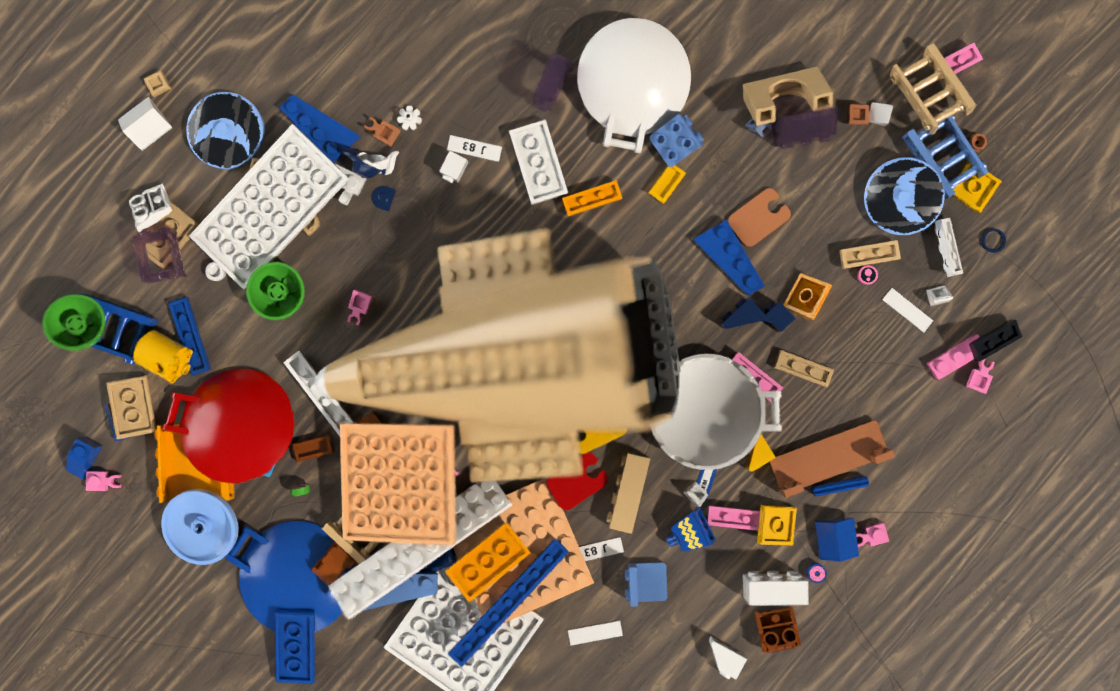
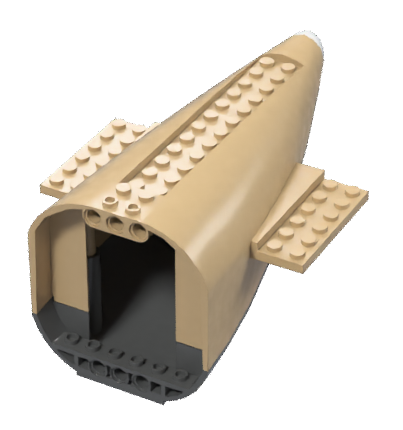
(526, 356)

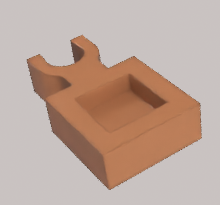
(384, 132)

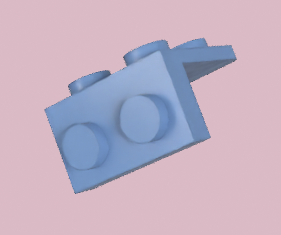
(677, 139)
(646, 582)

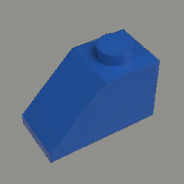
(82, 456)

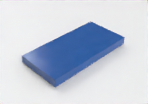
(295, 646)

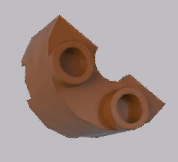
(332, 564)

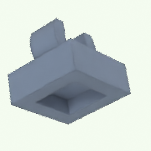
(751, 126)

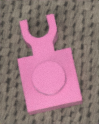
(359, 303)
(980, 379)
(99, 481)
(874, 535)

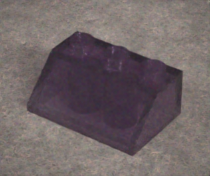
(805, 128)

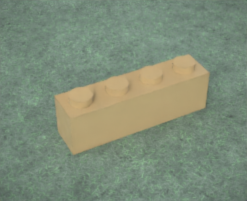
(629, 492)

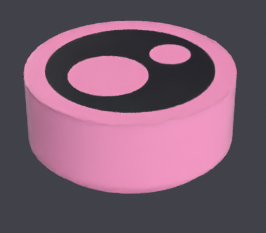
(867, 275)

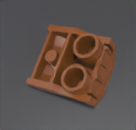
(777, 630)

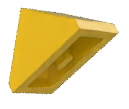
(759, 455)

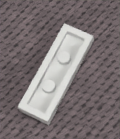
(948, 247)

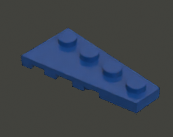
(319, 128)
(726, 251)

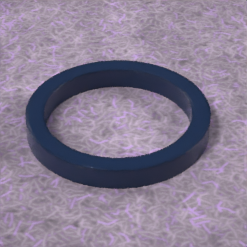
(983, 240)

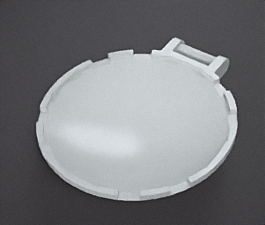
(633, 79)
(716, 414)

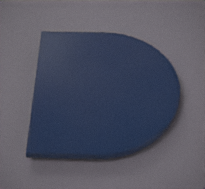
(383, 197)

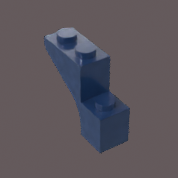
(748, 312)

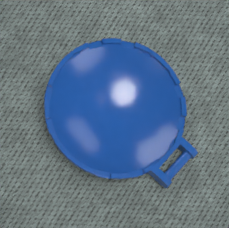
(279, 573)

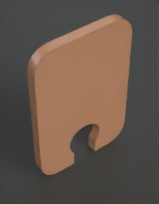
(754, 219)

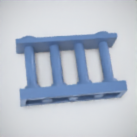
(915, 143)

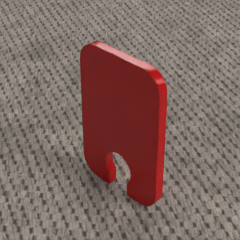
(574, 489)

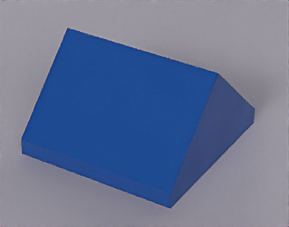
(837, 539)

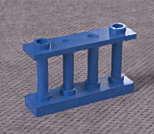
(125, 316)

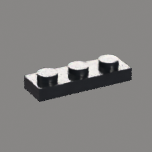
(995, 340)

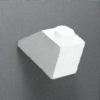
(727, 659)

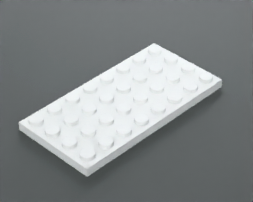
(269, 206)

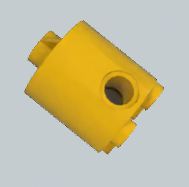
(162, 356)

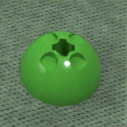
(265, 288)
(71, 314)

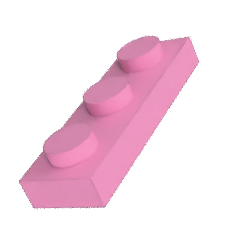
(952, 359)
(764, 381)
(733, 517)

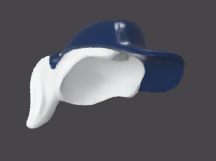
(371, 165)

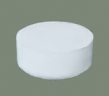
(214, 272)

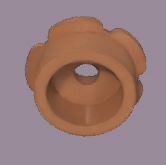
(982, 141)

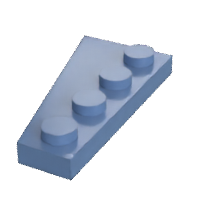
(414, 587)

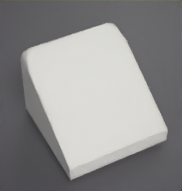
(880, 113)

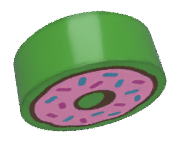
(299, 490)

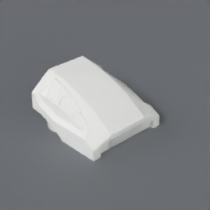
(150, 207)

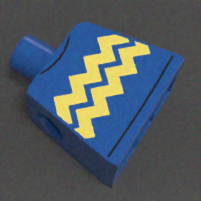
(691, 532)

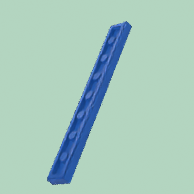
(508, 602)

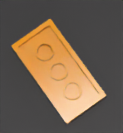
(487, 562)

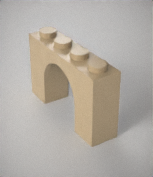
(804, 83)

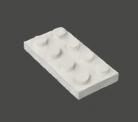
(538, 162)

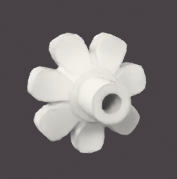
(412, 120)

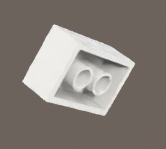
(775, 588)

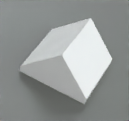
(144, 124)

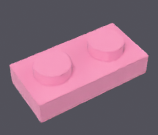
(964, 58)

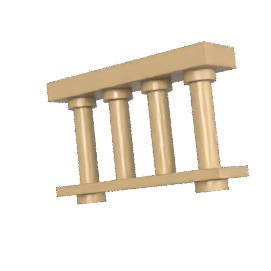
(942, 73)
(334, 530)

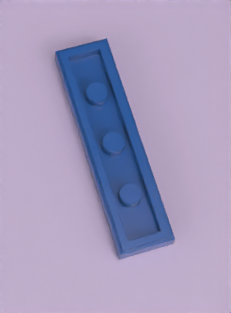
(189, 334)

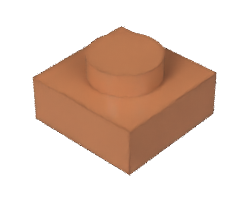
(858, 114)

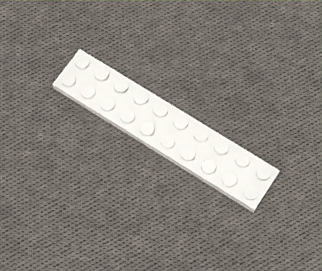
(402, 560)

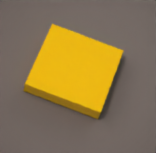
(976, 191)
(776, 525)

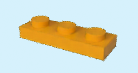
(592, 198)

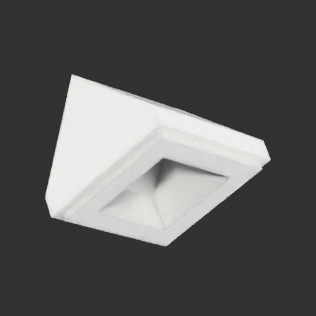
(939, 295)
(695, 494)

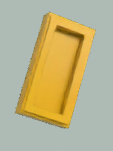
(666, 183)

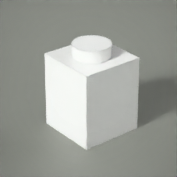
(453, 167)

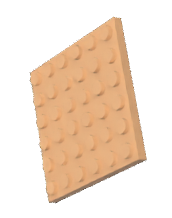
(398, 483)
(537, 523)

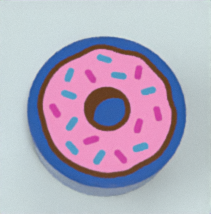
(816, 573)

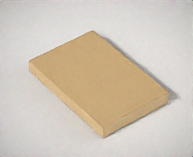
(177, 220)
(131, 407)

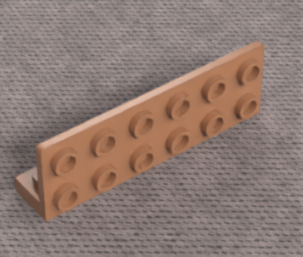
(829, 457)

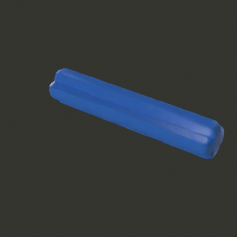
(839, 486)

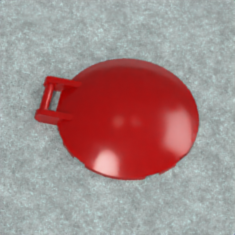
(234, 425)

